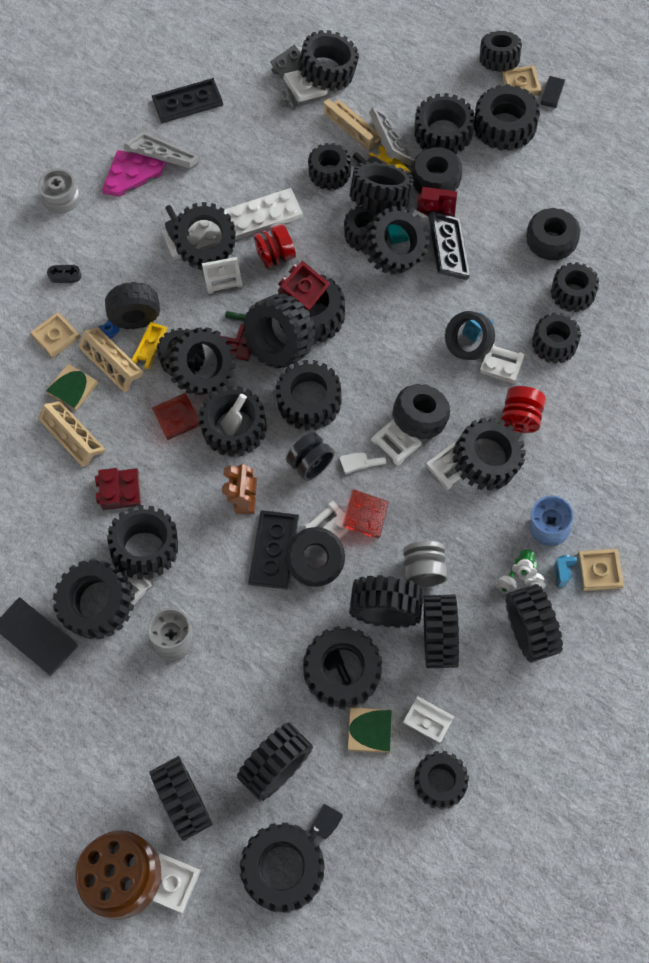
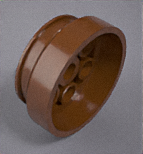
(144, 875)

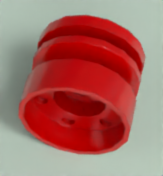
(276, 245)
(523, 409)

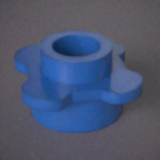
(113, 329)

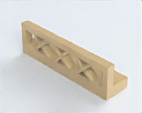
(355, 129)
(110, 354)
(66, 433)

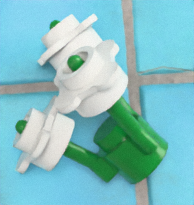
(526, 569)

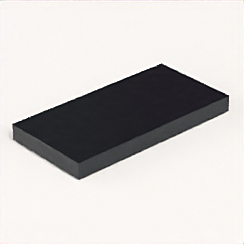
(187, 100)
(448, 245)
(270, 548)
(35, 636)

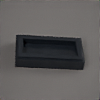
(552, 91)

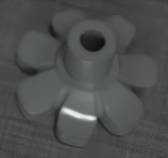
(288, 100)

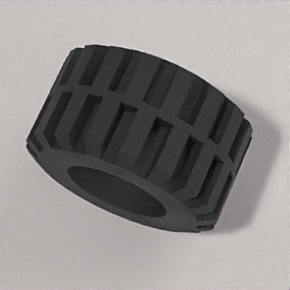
(500, 51)
(329, 155)
(353, 221)
(577, 275)
(560, 326)
(195, 356)
(454, 767)

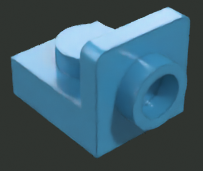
(472, 330)
(562, 571)

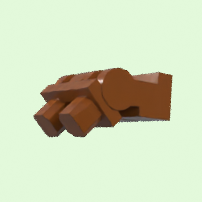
(240, 488)

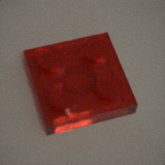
(176, 416)
(365, 513)

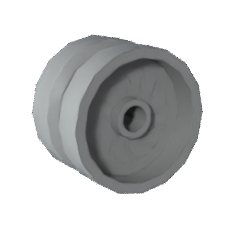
(59, 190)

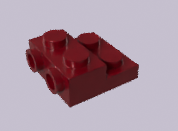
(437, 201)
(303, 284)
(118, 488)

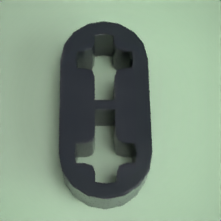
(64, 273)

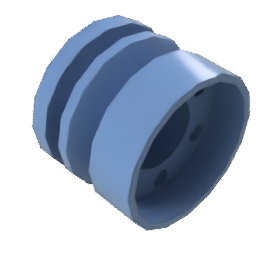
(552, 511)

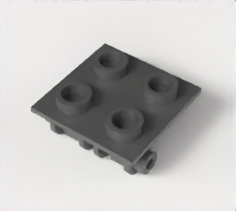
(286, 62)

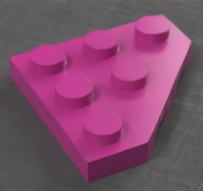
(131, 171)

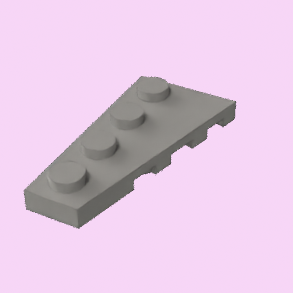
(389, 138)
(159, 149)

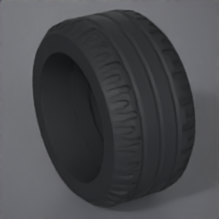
(453, 327)

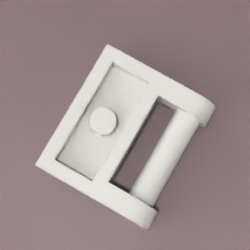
(222, 270)
(500, 368)
(400, 439)
(443, 464)
(335, 524)

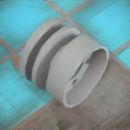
(425, 563)
(163, 626)

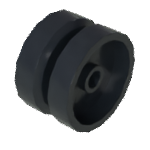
(310, 456)

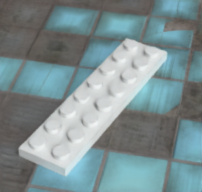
(248, 220)

